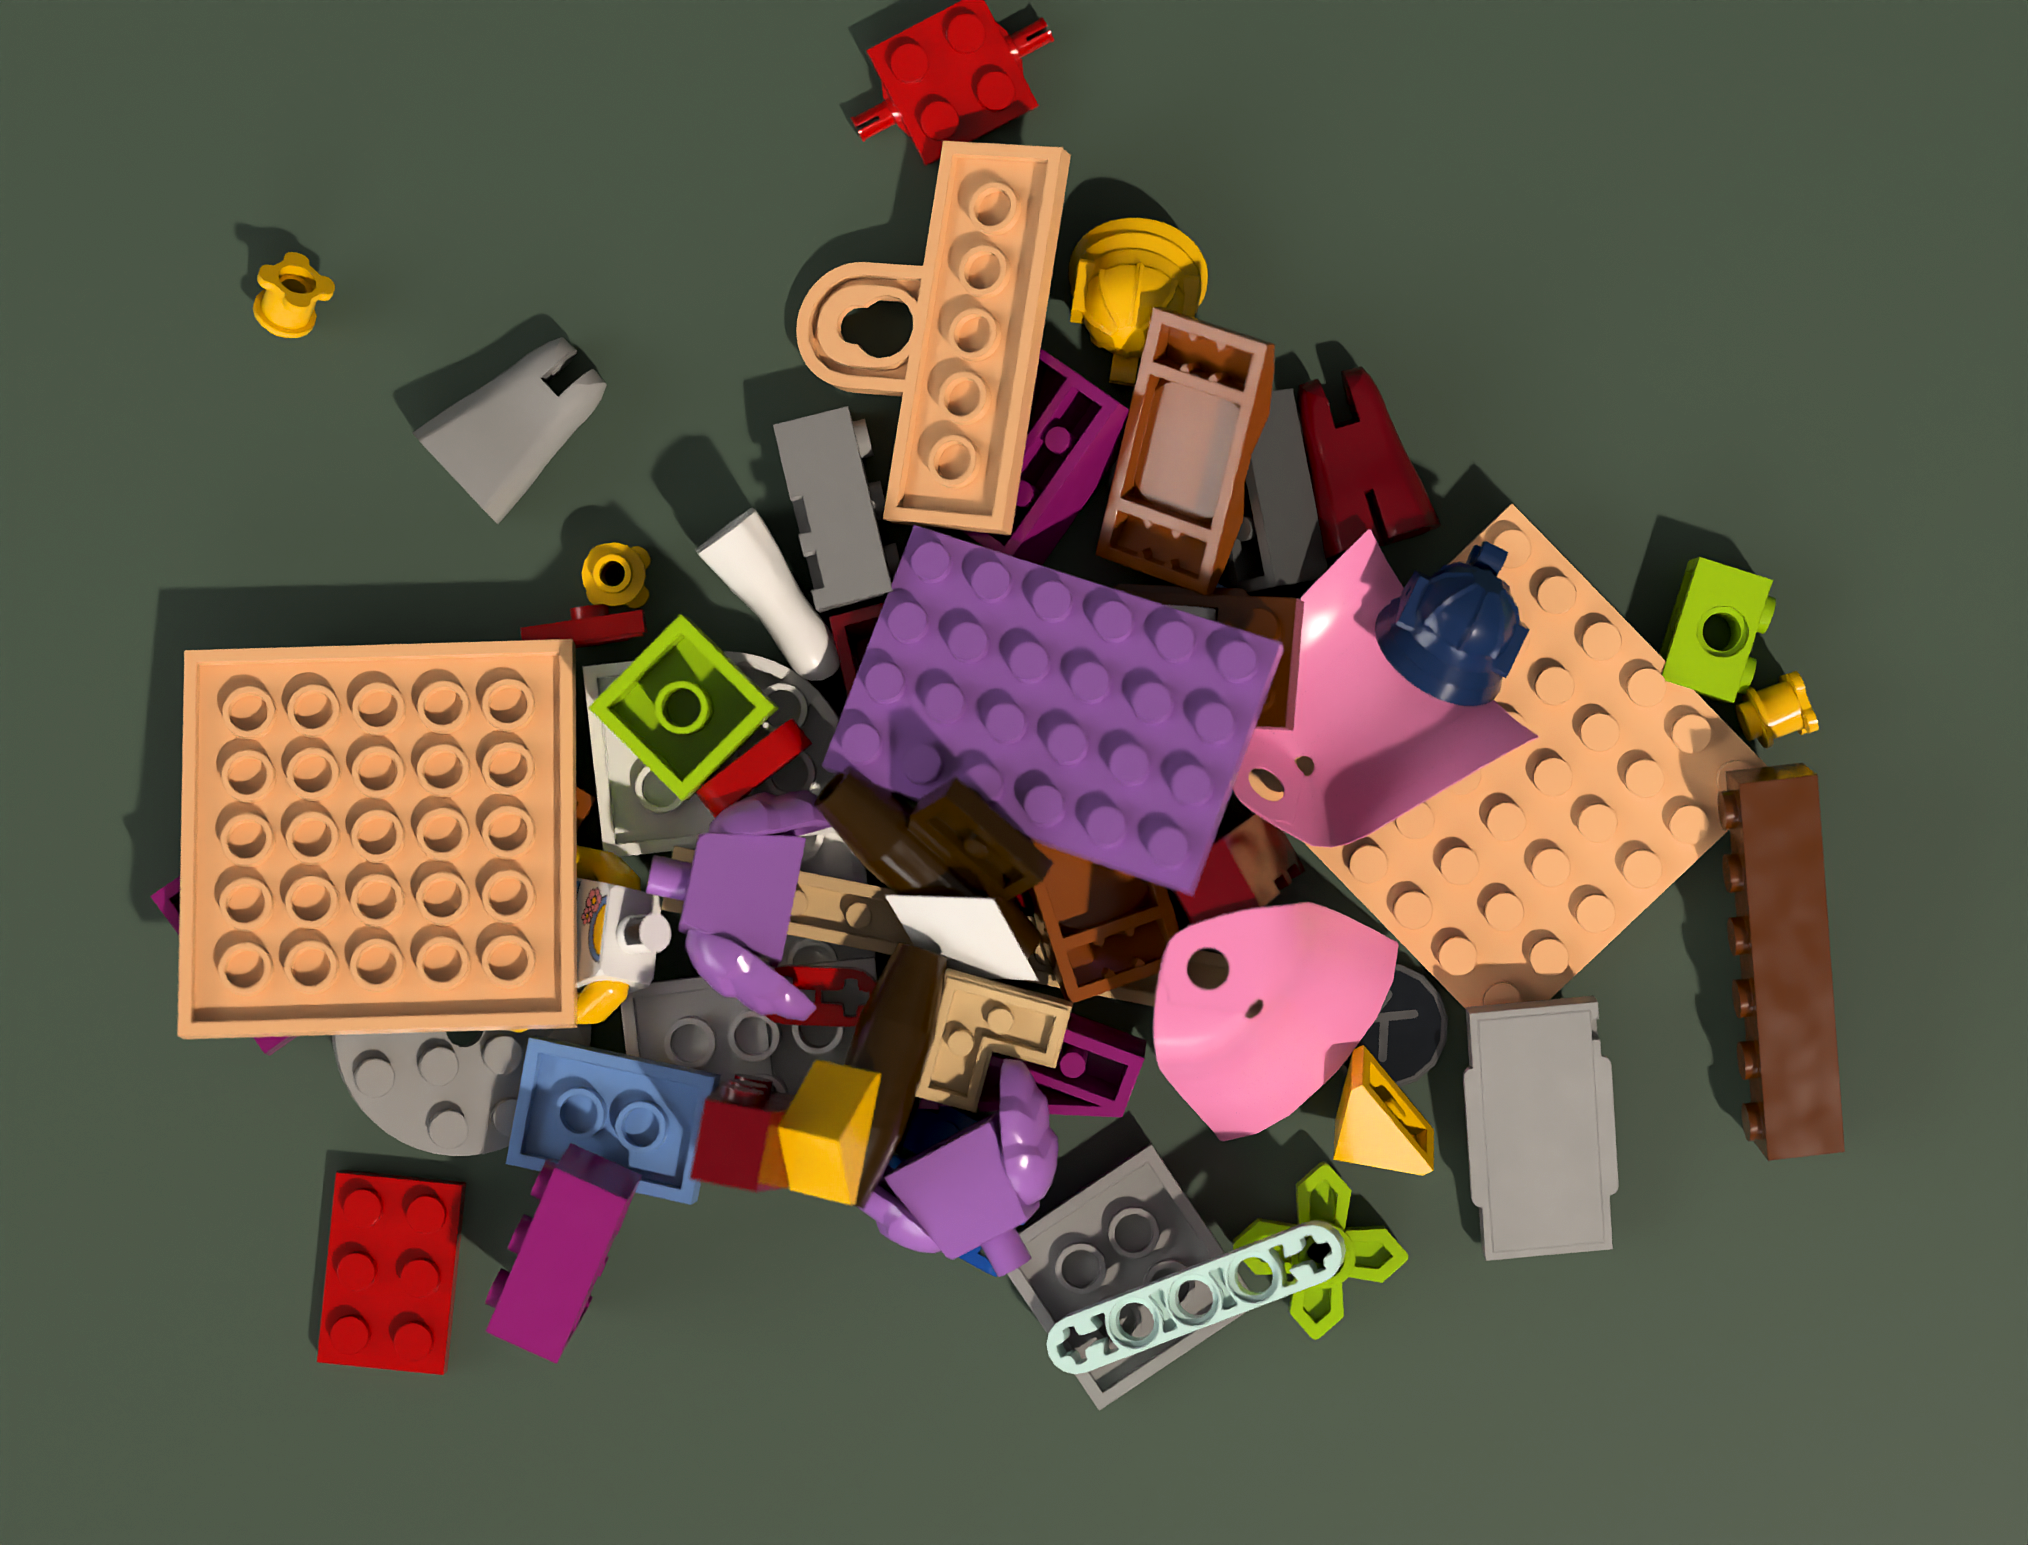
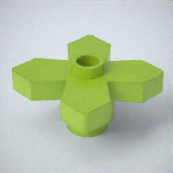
(1369, 1254)

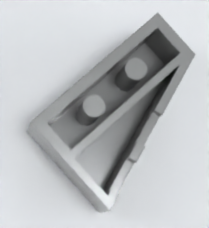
(837, 509)

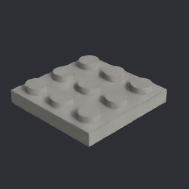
(1111, 1239)

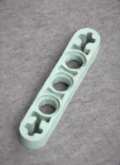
(1168, 1315)

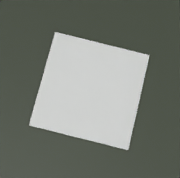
(964, 932)

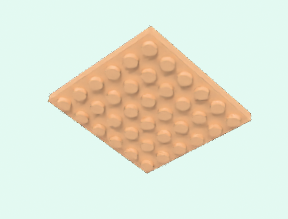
(1571, 835)
(378, 839)

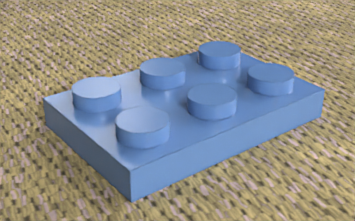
(615, 1107)

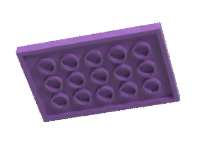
(1059, 704)

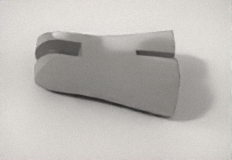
(511, 427)

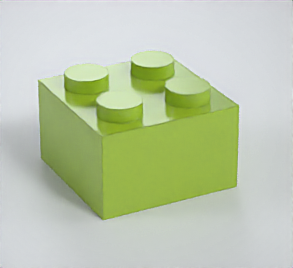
(683, 707)

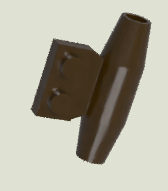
(939, 847)
(896, 1040)

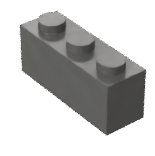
(1280, 527)

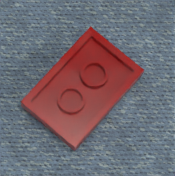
(391, 1272)

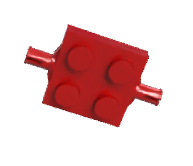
(952, 78)

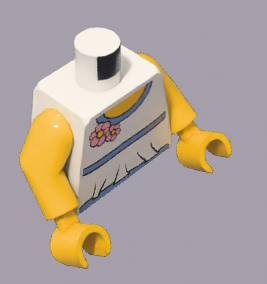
(615, 934)

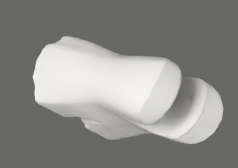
(758, 574)

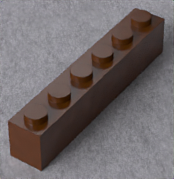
(1783, 961)

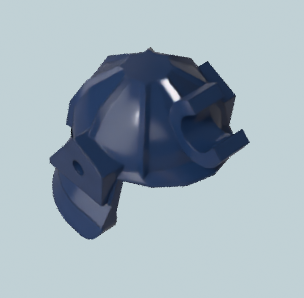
(1455, 629)

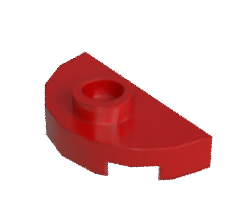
(591, 627)

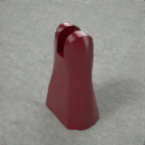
(1360, 469)

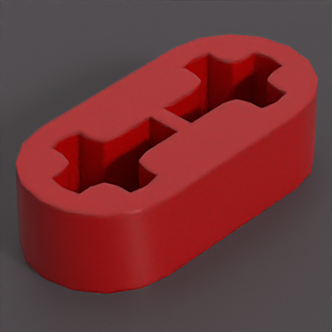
(754, 767)
(828, 979)

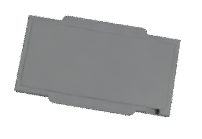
(1540, 1128)

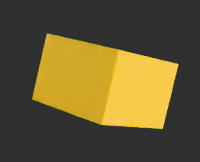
(1379, 1123)
(829, 1131)

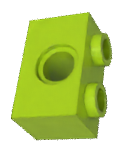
(1739, 599)

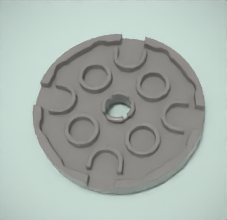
(438, 1091)

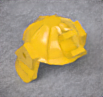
(1122, 275)

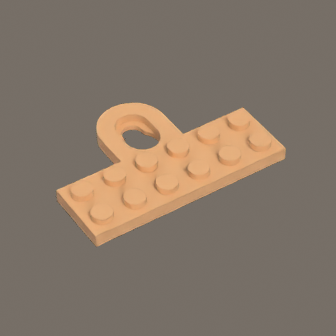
(972, 339)

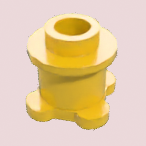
(290, 296)
(631, 589)
(1776, 711)

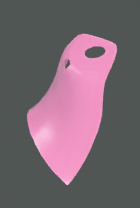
(1367, 729)
(1319, 994)

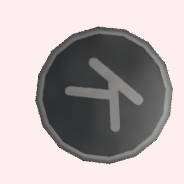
(1408, 1028)

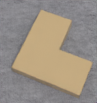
(986, 1018)

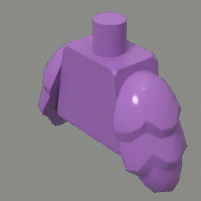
(743, 897)
(975, 1181)

